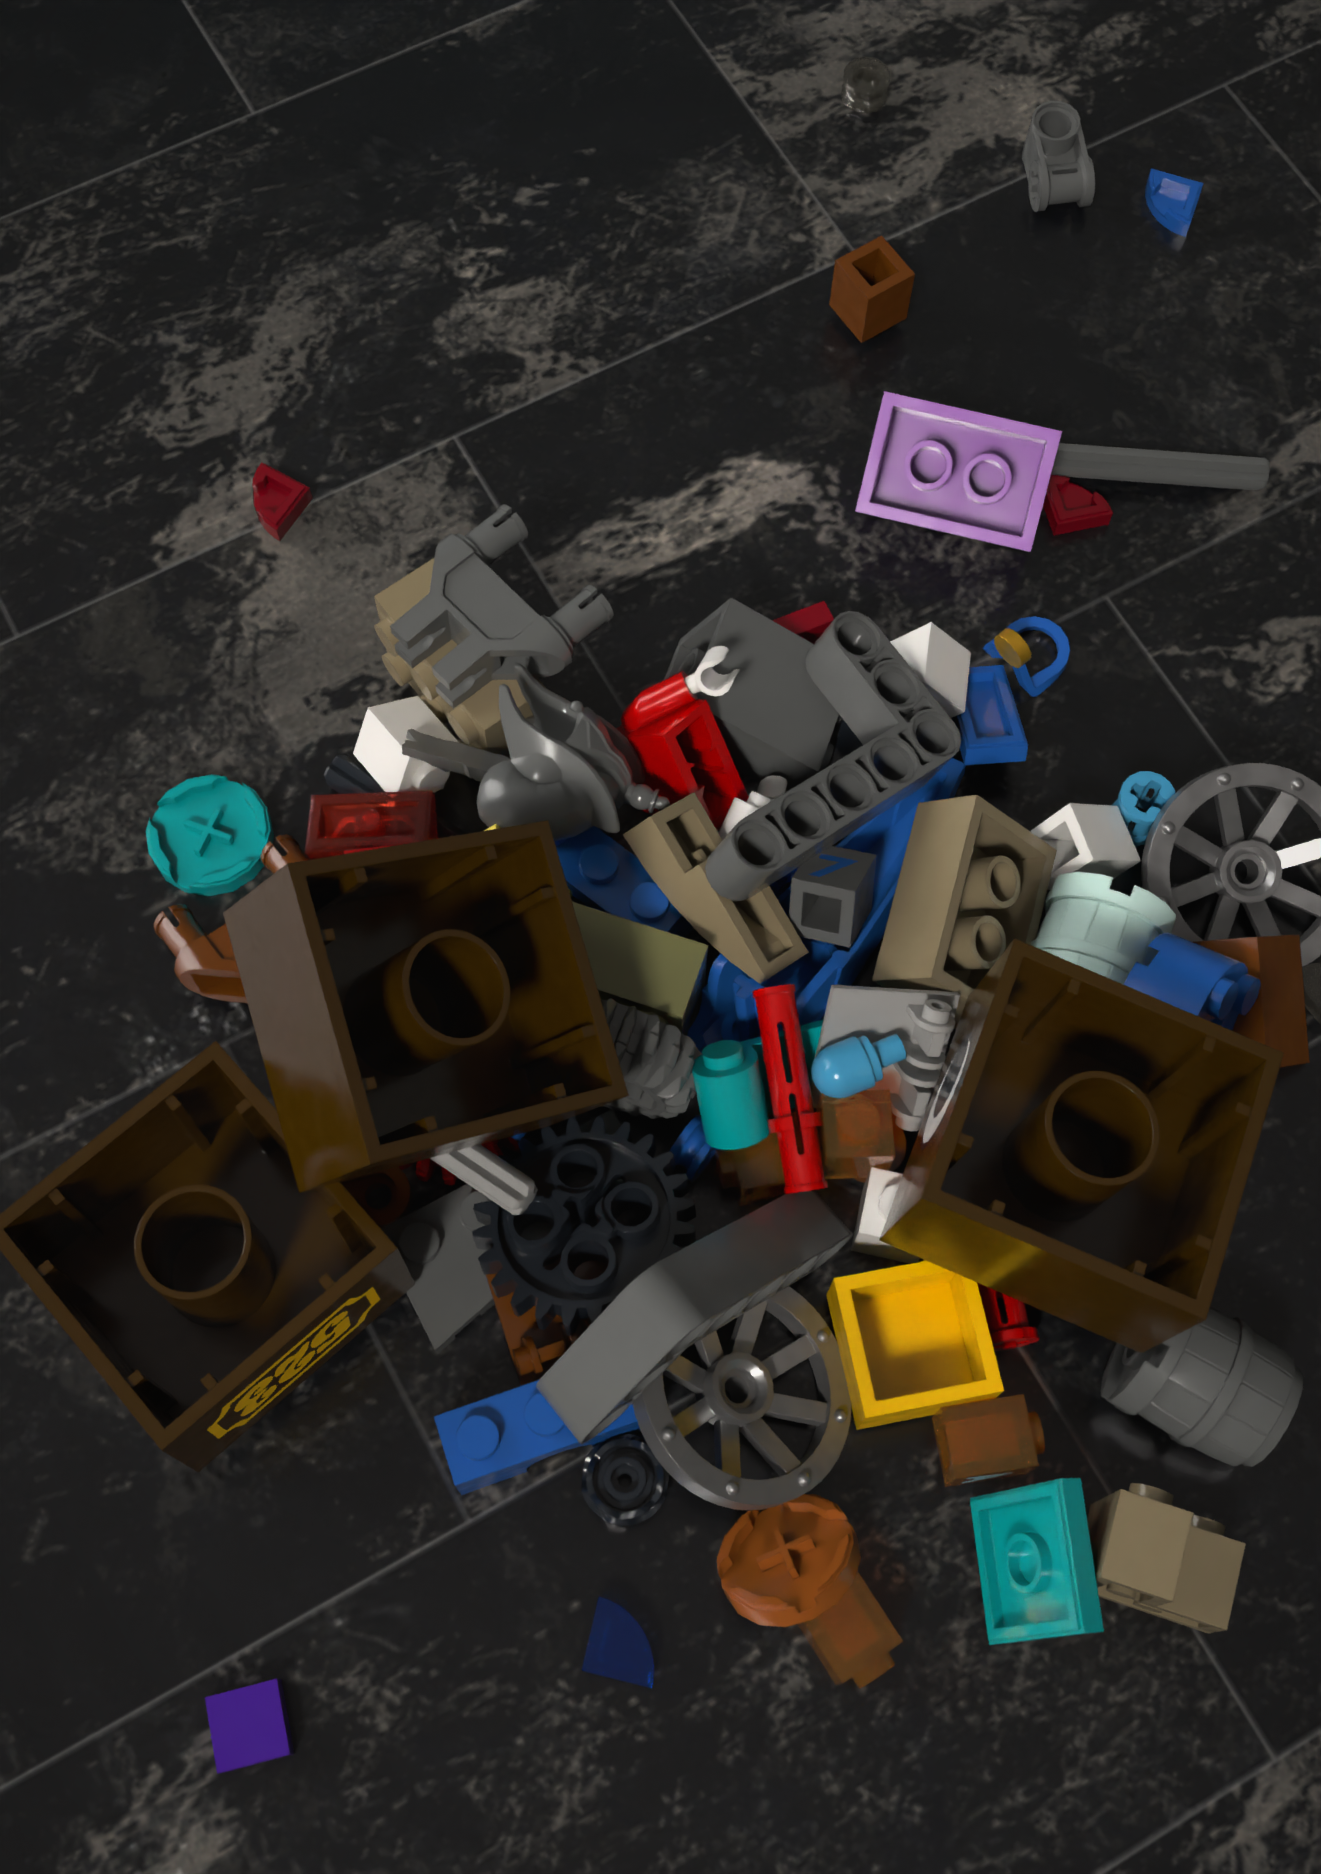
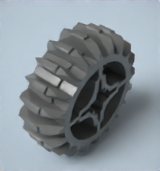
(653, 1062)

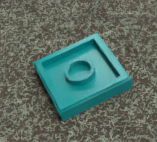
(1036, 1562)

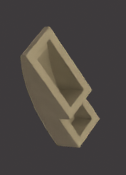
(747, 932)

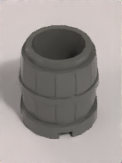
(1210, 1388)

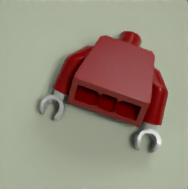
(683, 744)

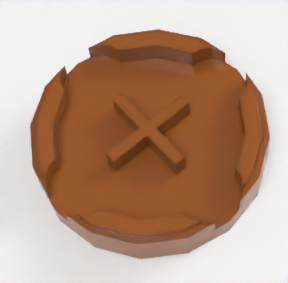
(789, 1561)

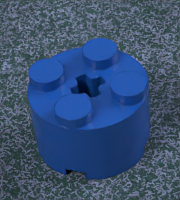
(1196, 980)

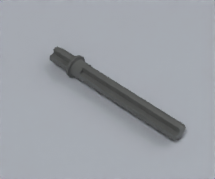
(1161, 467)

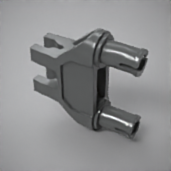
(488, 617)

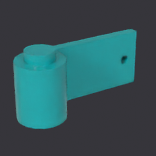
(735, 1088)

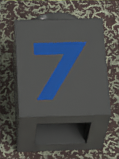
(833, 895)

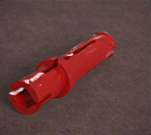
(802, 1171)

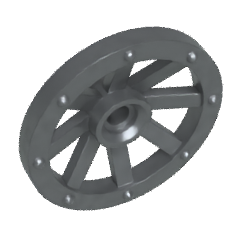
(1262, 862)
(751, 1398)

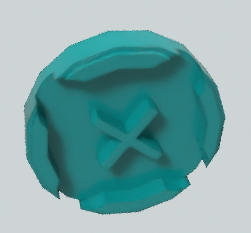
(209, 835)

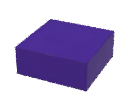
(249, 1725)

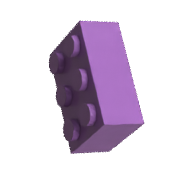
(958, 471)

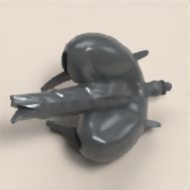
(560, 766)

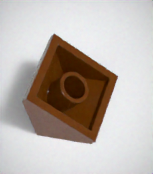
(1279, 1010)

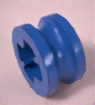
(692, 1150)

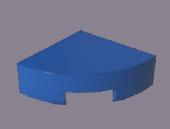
(1172, 200)

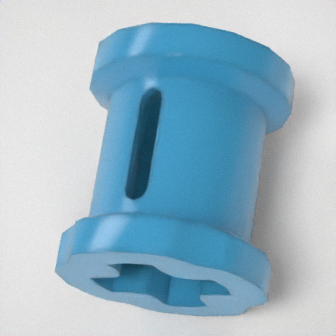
(1134, 793)

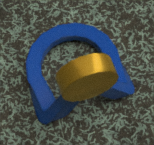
(1016, 652)

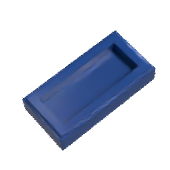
(991, 722)

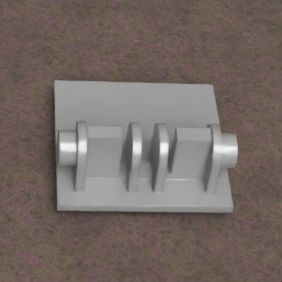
(919, 1019)

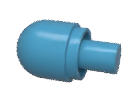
(854, 1064)

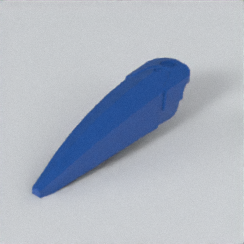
(728, 1000)

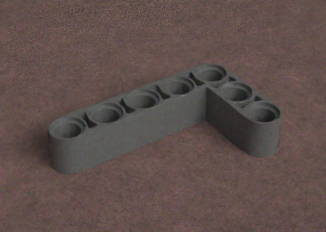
(903, 747)
(684, 1302)

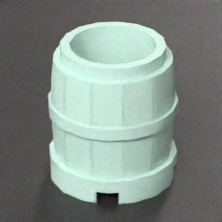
(1100, 925)

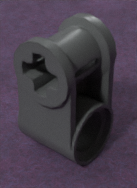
(1057, 158)

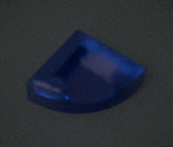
(618, 1646)

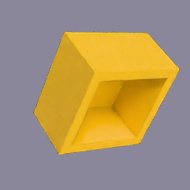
(912, 1342)

